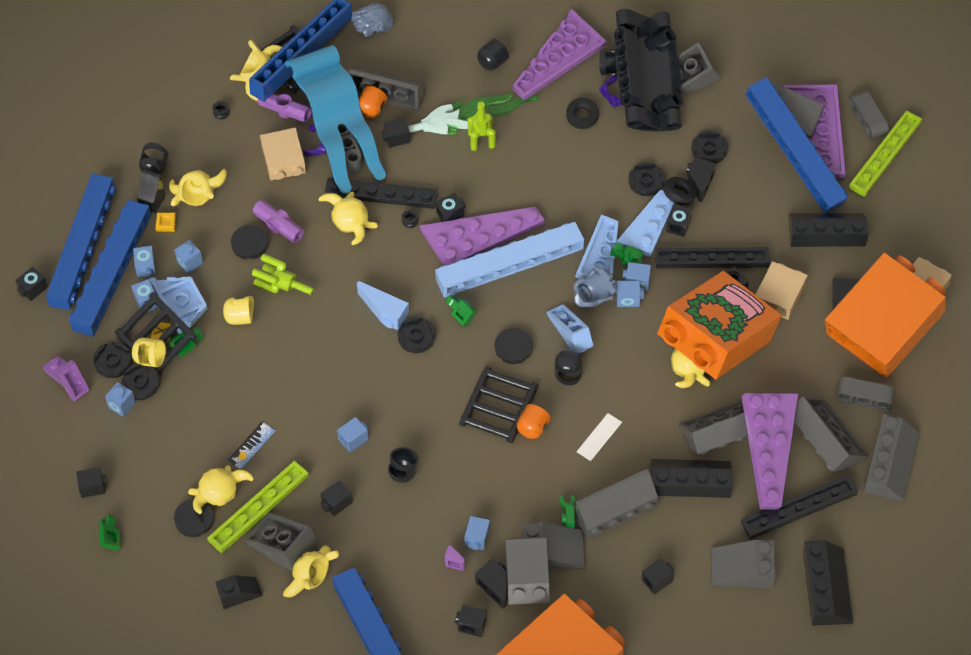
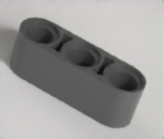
(868, 114)
(351, 149)
(865, 393)

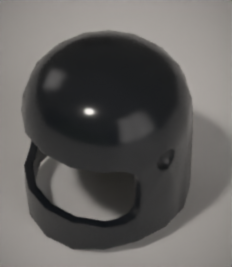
(492, 55)
(607, 62)
(150, 164)
(568, 362)
(403, 464)

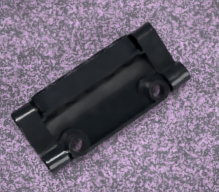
(648, 71)

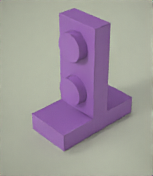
(68, 376)

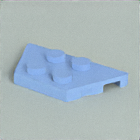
(181, 297)

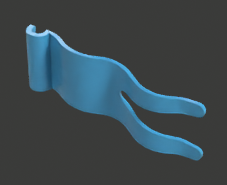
(335, 103)

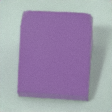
(454, 559)

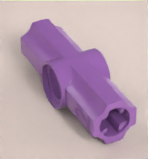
(286, 107)
(278, 221)

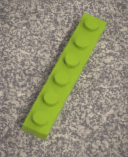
(885, 153)
(258, 507)

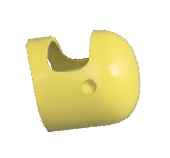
(239, 310)
(149, 352)

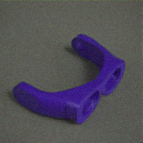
(613, 100)
(319, 150)

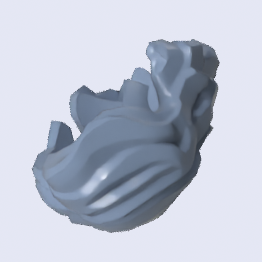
(372, 18)
(594, 288)

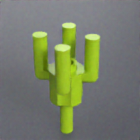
(481, 125)
(279, 277)

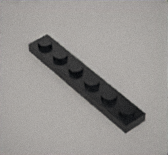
(387, 193)
(712, 257)
(799, 507)

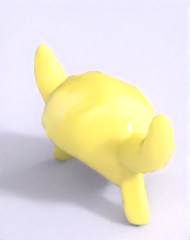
(255, 61)
(196, 187)
(349, 215)
(688, 370)
(217, 487)
(310, 570)

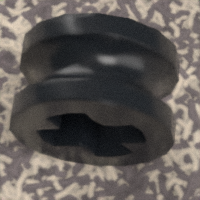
(220, 105)
(410, 213)

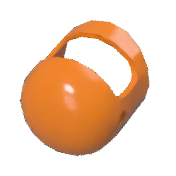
(371, 101)
(532, 421)

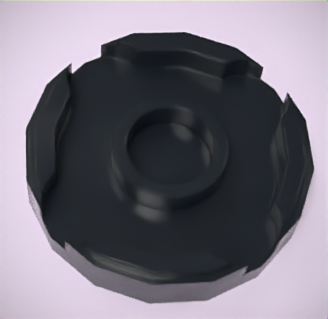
(710, 146)
(646, 179)
(249, 242)
(416, 335)
(513, 346)
(112, 360)
(141, 380)
(192, 523)

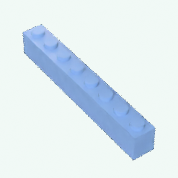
(509, 259)

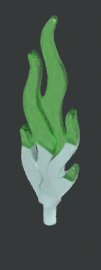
(444, 122)

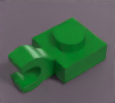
(627, 254)
(463, 311)
(190, 346)
(568, 516)
(108, 535)

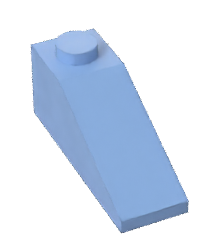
(386, 307)
(571, 328)

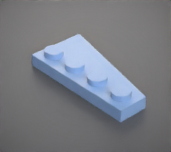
(648, 225)
(599, 247)

